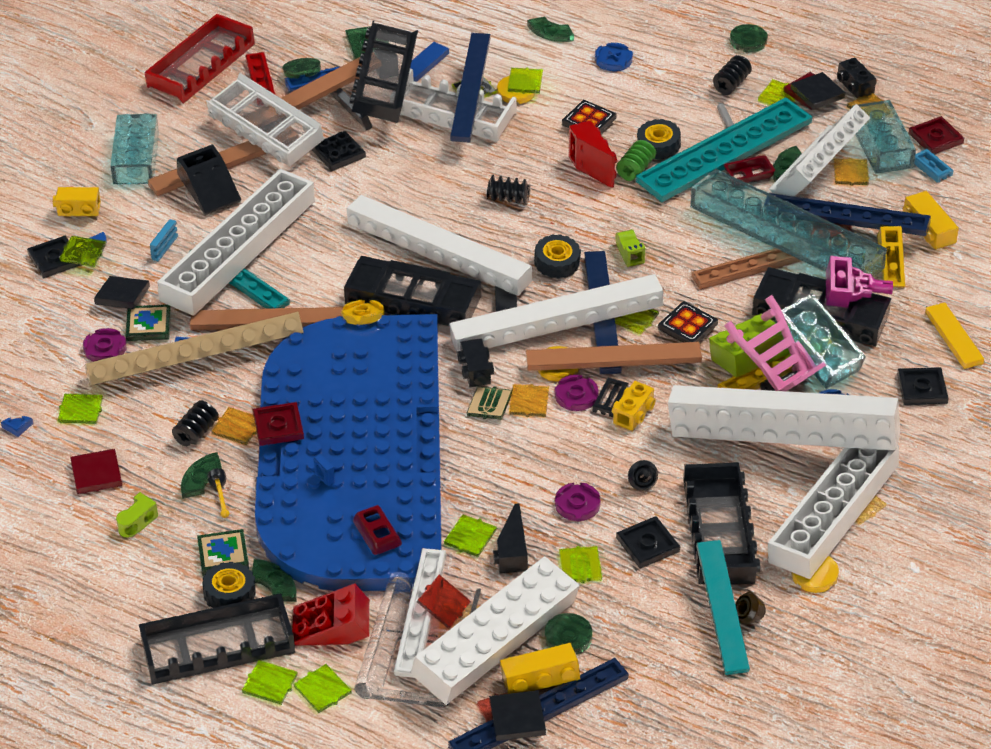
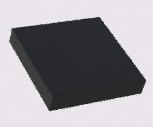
(817, 90)
(47, 257)
(121, 292)
(922, 386)
(648, 542)
(517, 715)

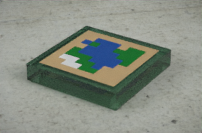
(148, 323)
(221, 548)

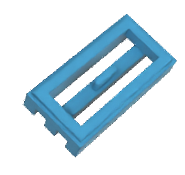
(929, 166)
(163, 240)

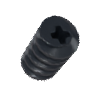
(732, 74)
(508, 190)
(195, 423)

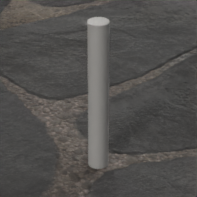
(725, 115)

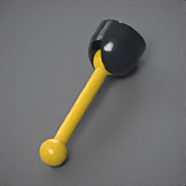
(217, 479)

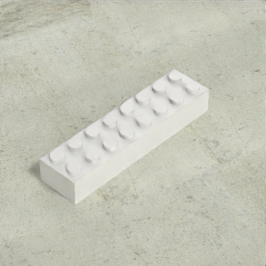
(830, 509)
(494, 630)

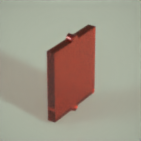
(443, 601)

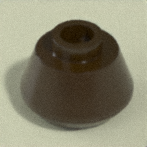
(750, 608)

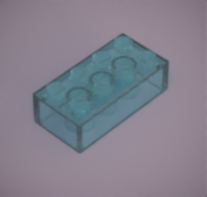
(885, 138)
(134, 148)
(823, 340)

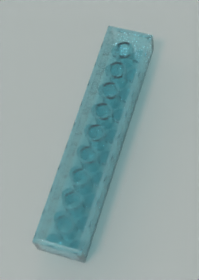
(783, 224)

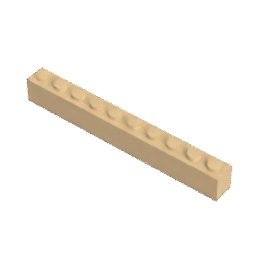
(192, 348)

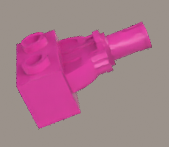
(849, 283)

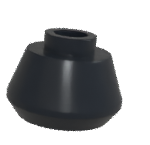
(642, 475)

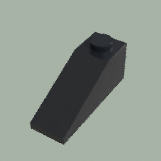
(511, 545)

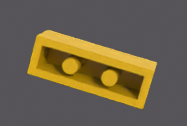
(942, 228)
(540, 669)

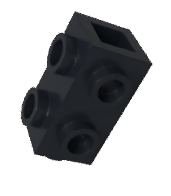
(856, 78)
(475, 362)

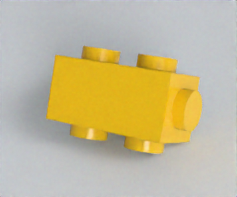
(77, 201)
(633, 405)

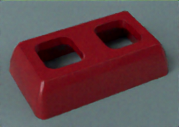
(748, 165)
(367, 529)

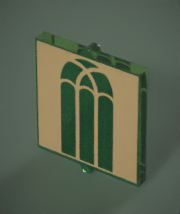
(489, 402)

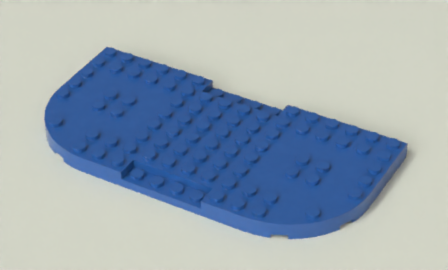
(374, 416)

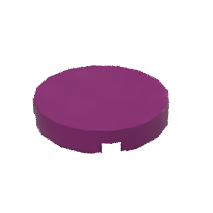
(104, 344)
(576, 393)
(577, 501)

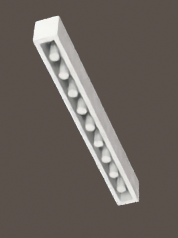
(439, 245)
(560, 313)

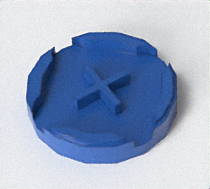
(613, 57)

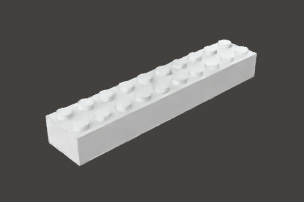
(235, 242)
(785, 417)

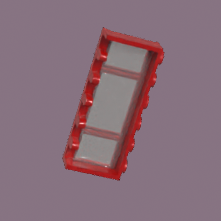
(200, 57)

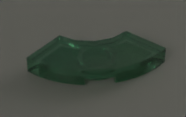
(549, 30)
(785, 160)
(196, 477)
(274, 579)

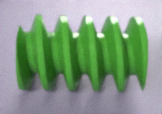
(635, 160)

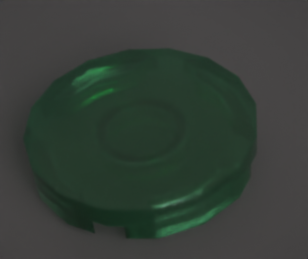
(748, 37)
(301, 66)
(569, 629)

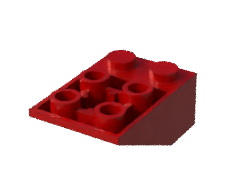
(592, 153)
(332, 618)

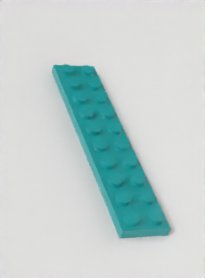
(724, 147)

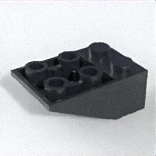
(207, 179)

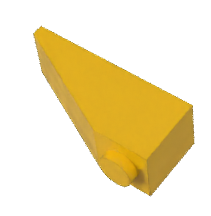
(891, 238)

